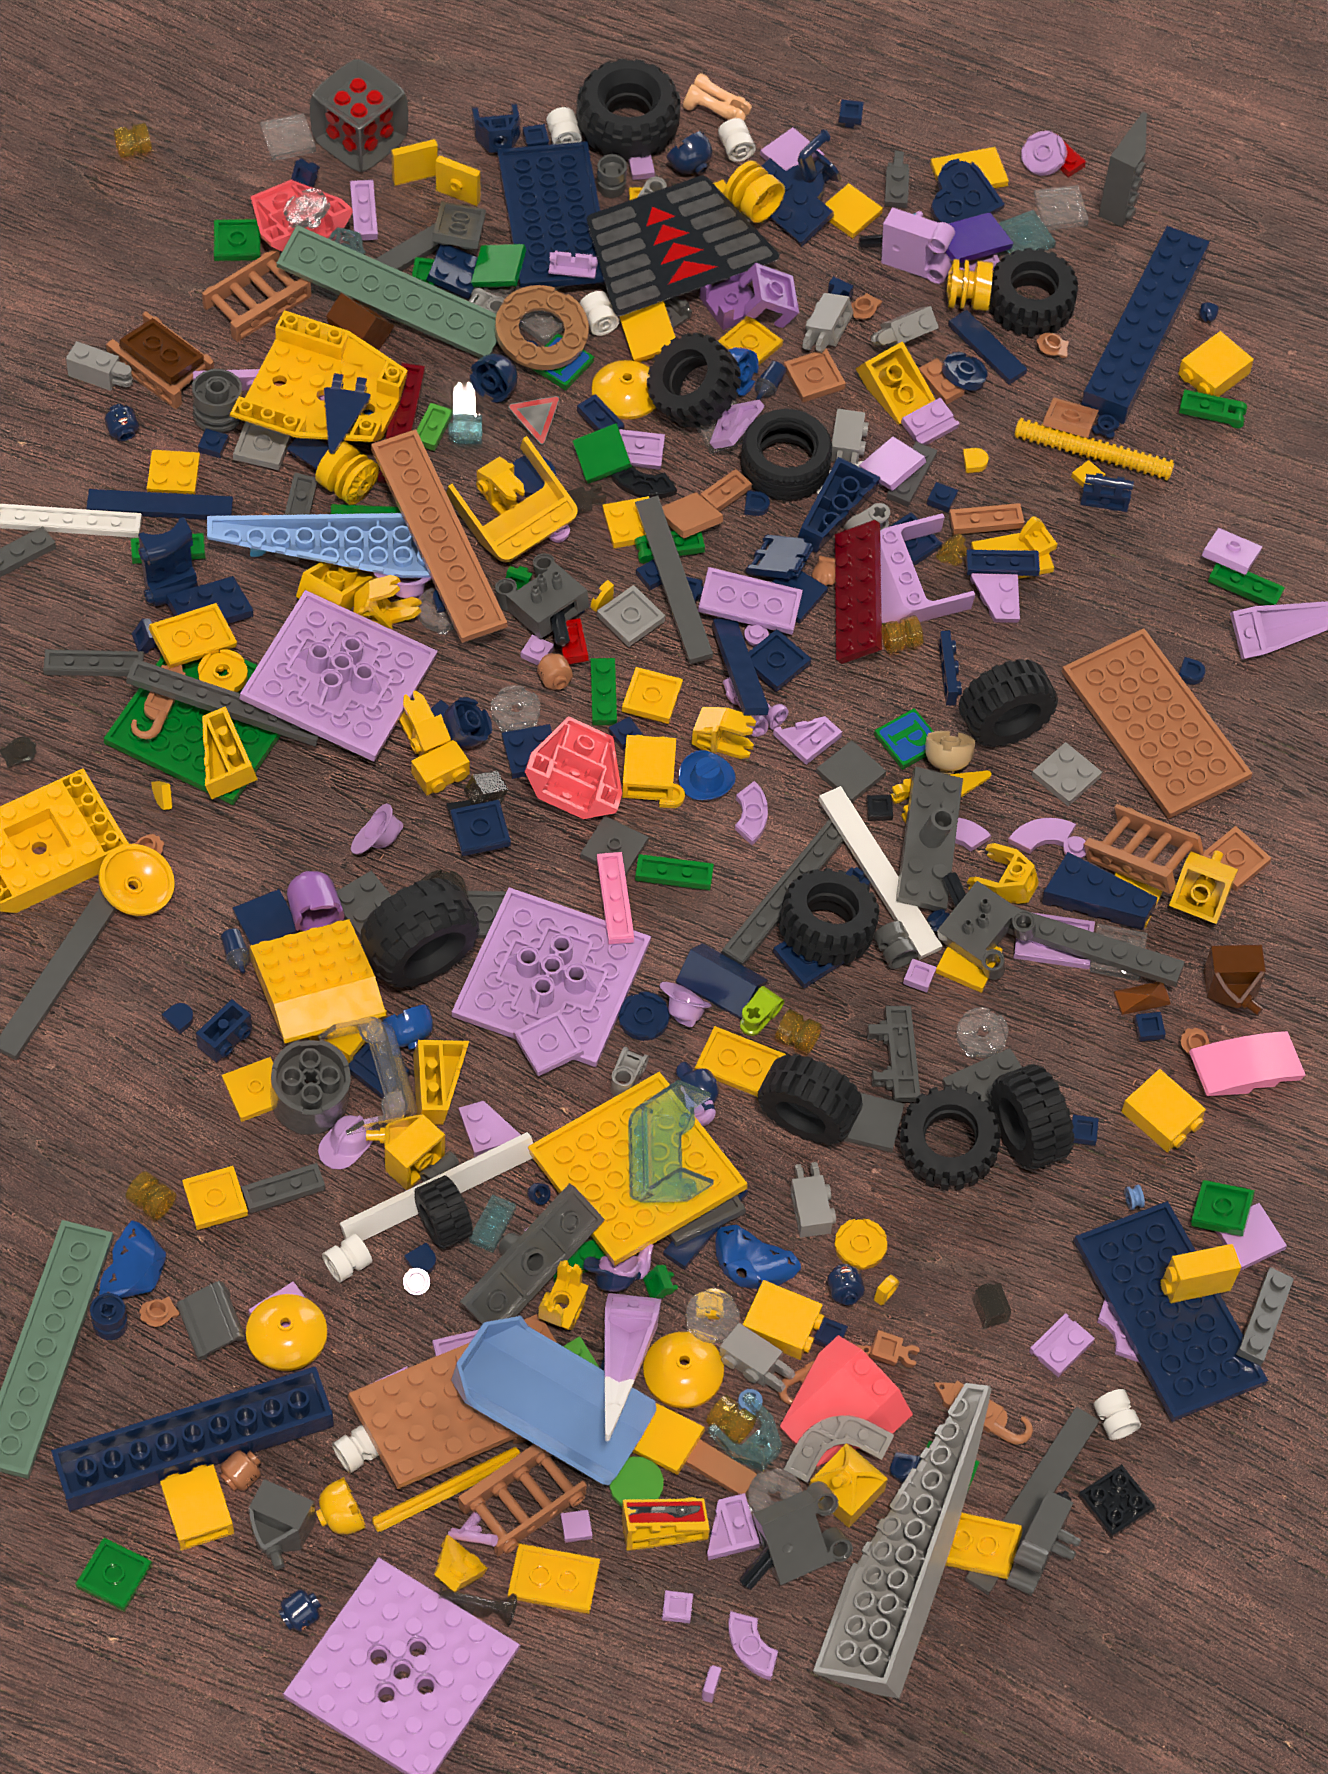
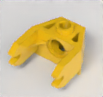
(499, 485)
(373, 604)
(421, 726)
(710, 733)
(1019, 878)
(566, 1290)

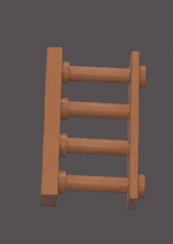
(261, 313)
(167, 392)
(1142, 868)
(497, 1485)

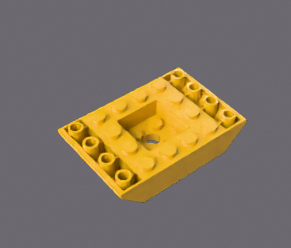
(66, 821)

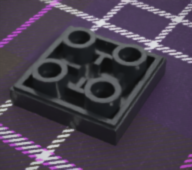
(1116, 1501)

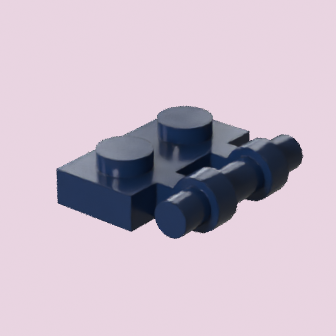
(1106, 497)

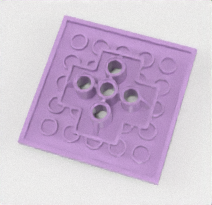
(338, 675)
(506, 991)
(389, 1620)

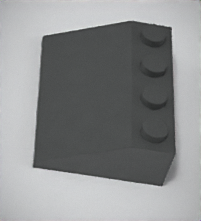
(1124, 175)

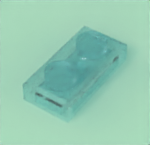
(492, 1223)

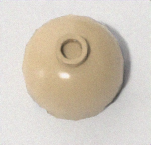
(948, 751)

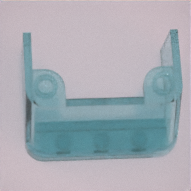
(657, 1149)

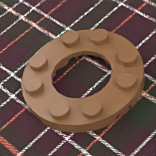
(546, 299)

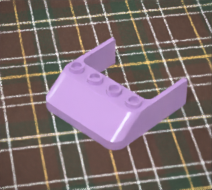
(900, 585)

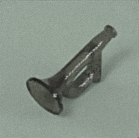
(482, 1606)

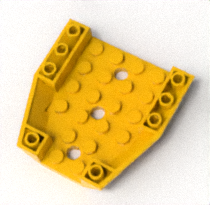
(305, 359)

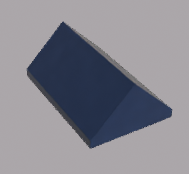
(719, 979)

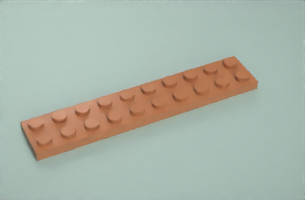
(439, 536)

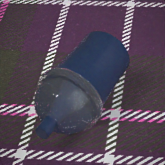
(769, 380)
(235, 950)

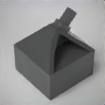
(280, 1521)

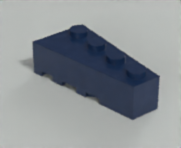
(837, 501)
(1094, 891)

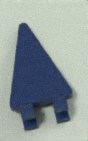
(343, 409)

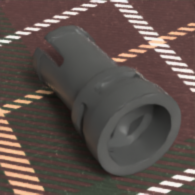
(444, 1164)

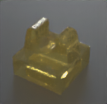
(951, 549)

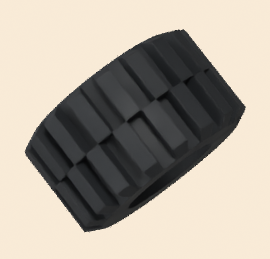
(443, 1212)

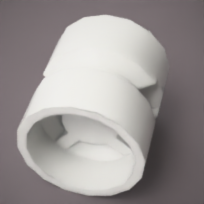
(563, 126)
(736, 140)
(599, 313)
(350, 1256)
(1116, 1411)
(354, 1449)

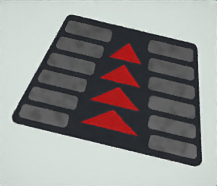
(673, 244)

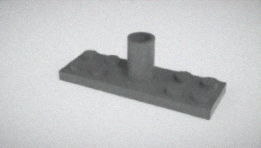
(929, 839)
(533, 1257)

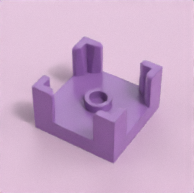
(772, 291)
(727, 301)

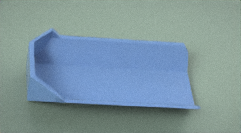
(549, 1397)

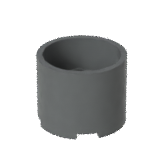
(310, 1106)

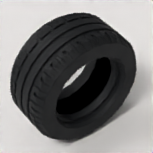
(791, 427)

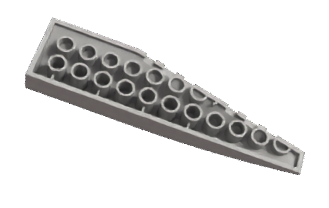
(900, 1569)

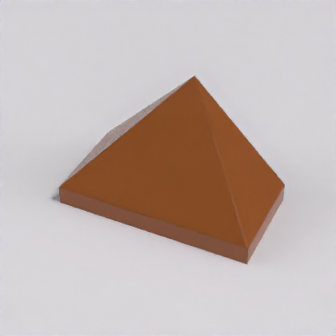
(1141, 998)

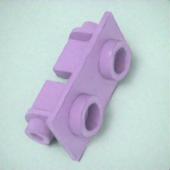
(580, 265)

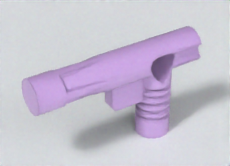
(471, 1532)

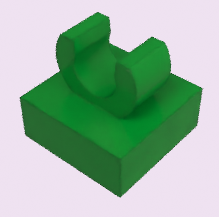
(520, 575)
(659, 1282)

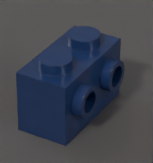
(224, 1031)

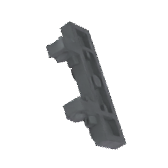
(903, 1070)

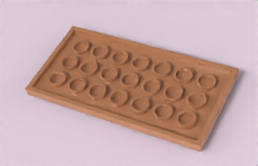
(1156, 723)
(422, 1420)

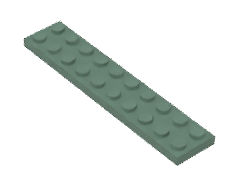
(389, 292)
(48, 1342)

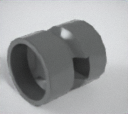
(611, 176)
(895, 944)

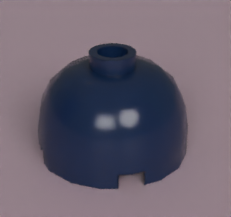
(691, 155)
(494, 376)
(467, 723)

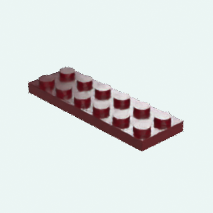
(858, 591)

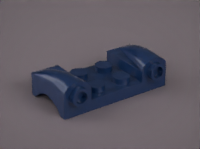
(167, 562)

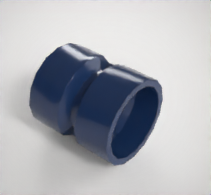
(109, 1316)

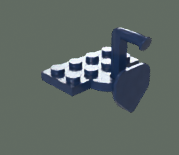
(801, 211)

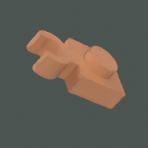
(889, 1350)

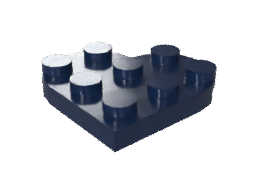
(963, 193)

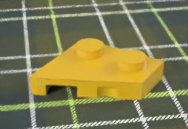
(457, 1565)

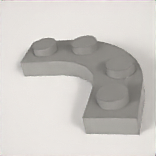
(833, 1432)

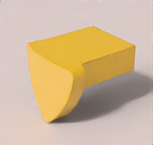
(1037, 537)

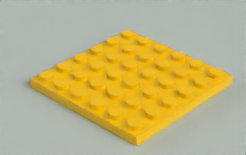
(595, 1160)

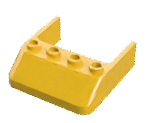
(527, 521)

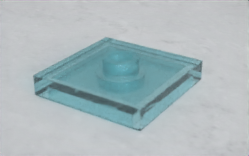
(1027, 232)

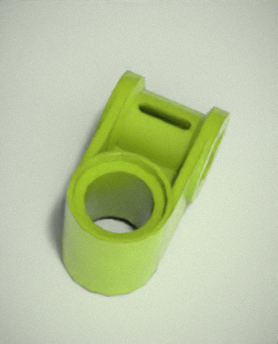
(760, 1011)

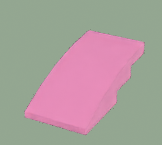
(1247, 1063)

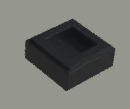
(879, 807)

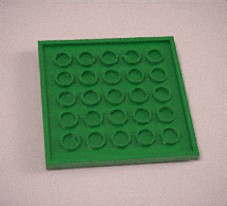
(180, 743)

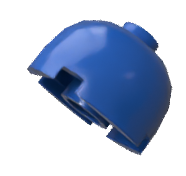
(748, 365)
(411, 1025)

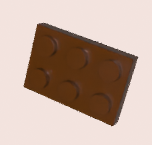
(161, 351)

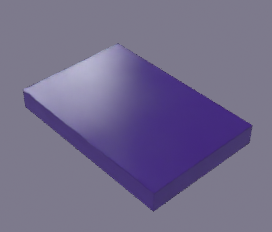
(977, 238)

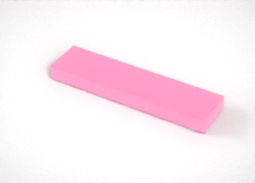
(615, 898)

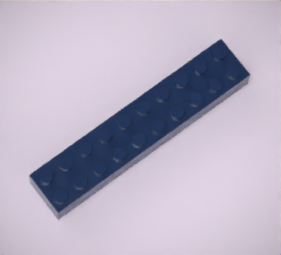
(1145, 324)
(192, 1437)

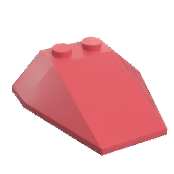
(273, 224)
(576, 770)
(844, 1384)

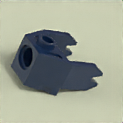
(491, 136)

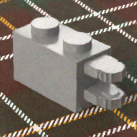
(827, 321)
(905, 327)
(97, 367)
(848, 435)
(811, 1202)
(755, 1358)

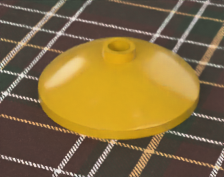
(624, 397)
(145, 871)
(286, 1346)
(683, 1384)

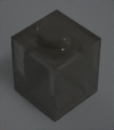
(486, 788)
(991, 1305)

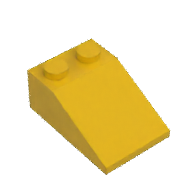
(896, 382)
(334, 583)

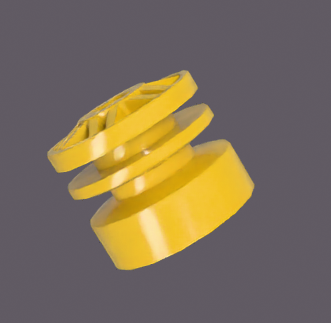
(754, 191)
(970, 284)
(347, 473)

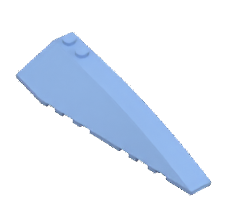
(356, 541)

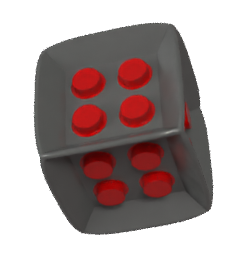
(359, 115)

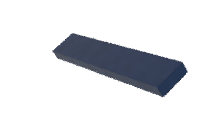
(160, 504)
(740, 667)

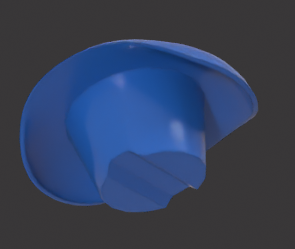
(706, 775)

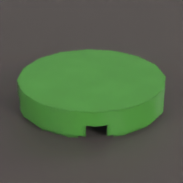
(637, 1481)

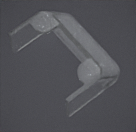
(398, 1095)

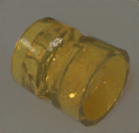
(132, 140)
(902, 634)
(796, 1030)
(153, 1197)
(733, 1421)

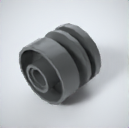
(214, 398)

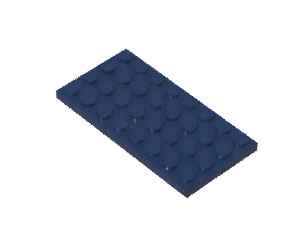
(547, 207)
(1181, 1345)

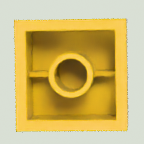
(1203, 886)
(409, 1147)
(853, 1482)

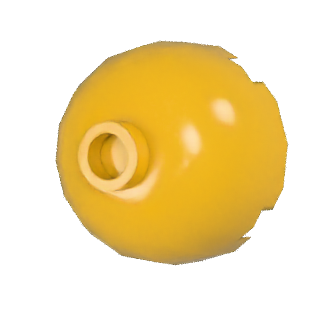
(339, 1509)

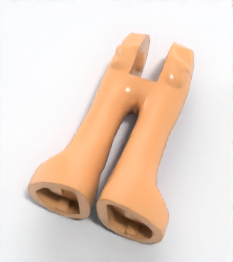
(703, 92)

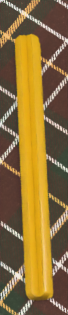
(441, 1491)

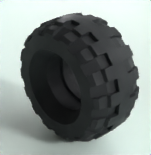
(628, 86)
(419, 932)

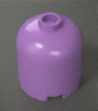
(313, 901)

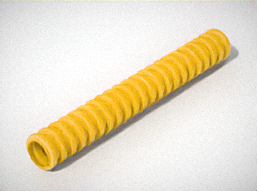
(1094, 449)

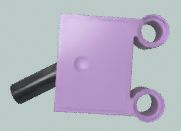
(910, 244)

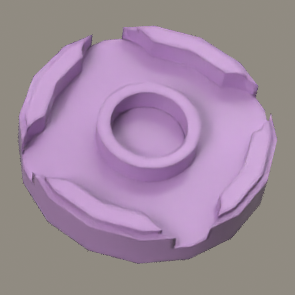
(1044, 153)

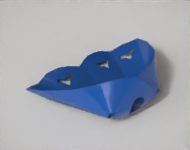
(754, 1258)
(136, 1269)

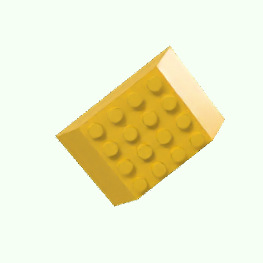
(316, 980)

